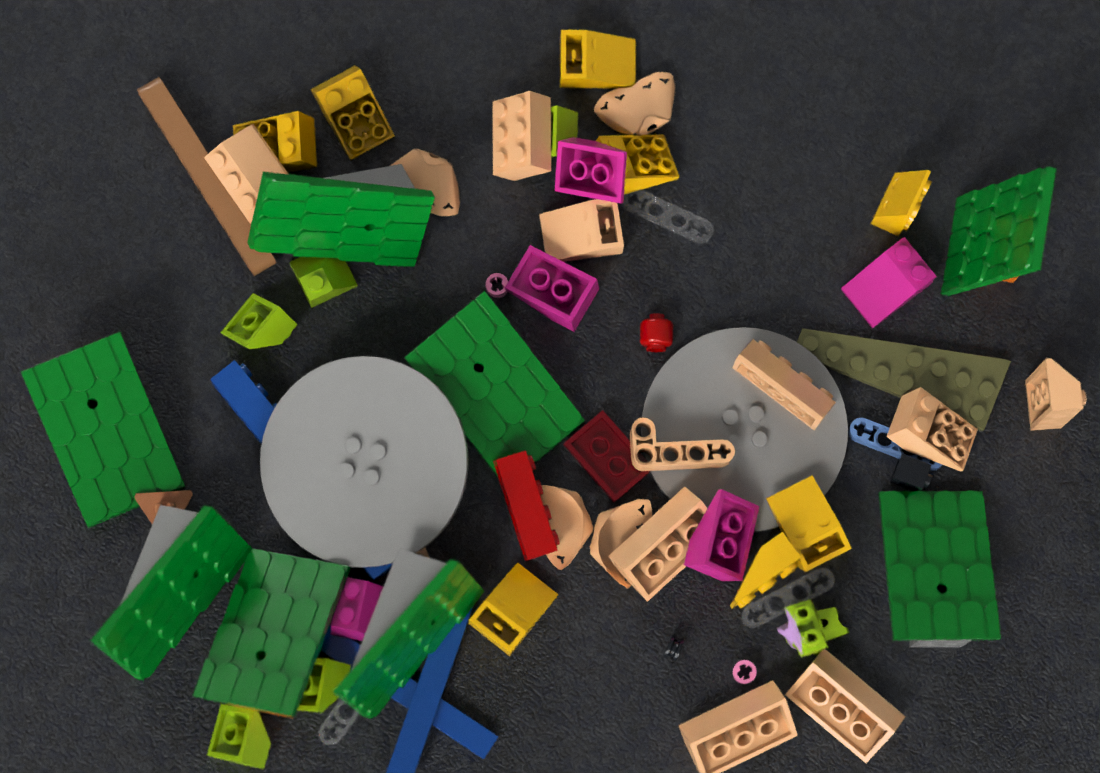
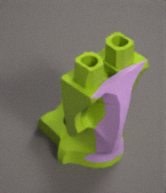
(805, 629)

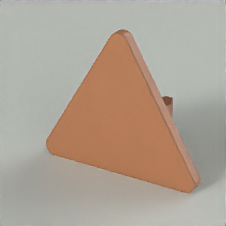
(151, 501)

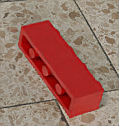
(526, 506)

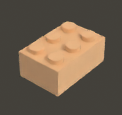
(522, 136)

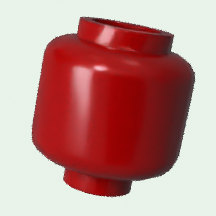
(656, 333)

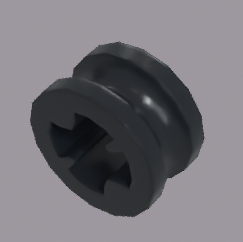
(674, 648)

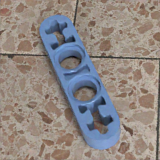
(892, 450)

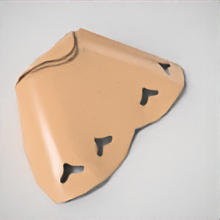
(639, 106)
(433, 174)
(570, 522)
(613, 529)

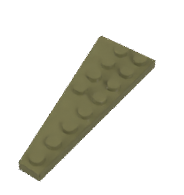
(956, 379)

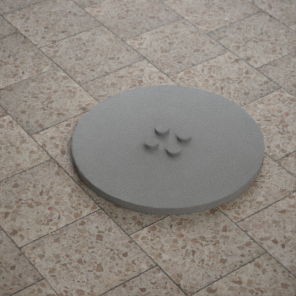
(706, 399)
(363, 461)

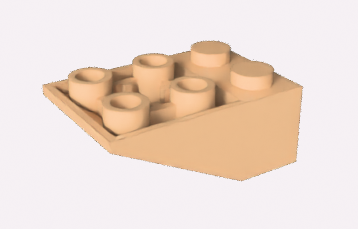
(582, 231)
(931, 430)

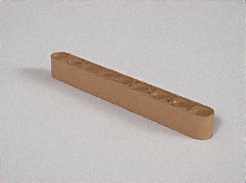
(192, 155)

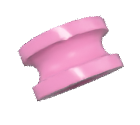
(496, 276)
(752, 674)

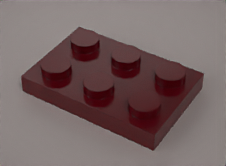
(606, 456)

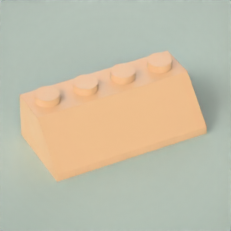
(240, 166)
(783, 383)
(1053, 396)
(660, 545)
(845, 705)
(739, 729)

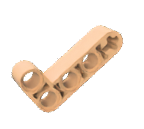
(680, 448)

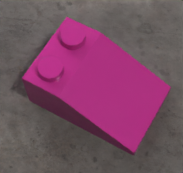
(590, 169)
(889, 282)
(553, 287)
(723, 538)
(355, 608)

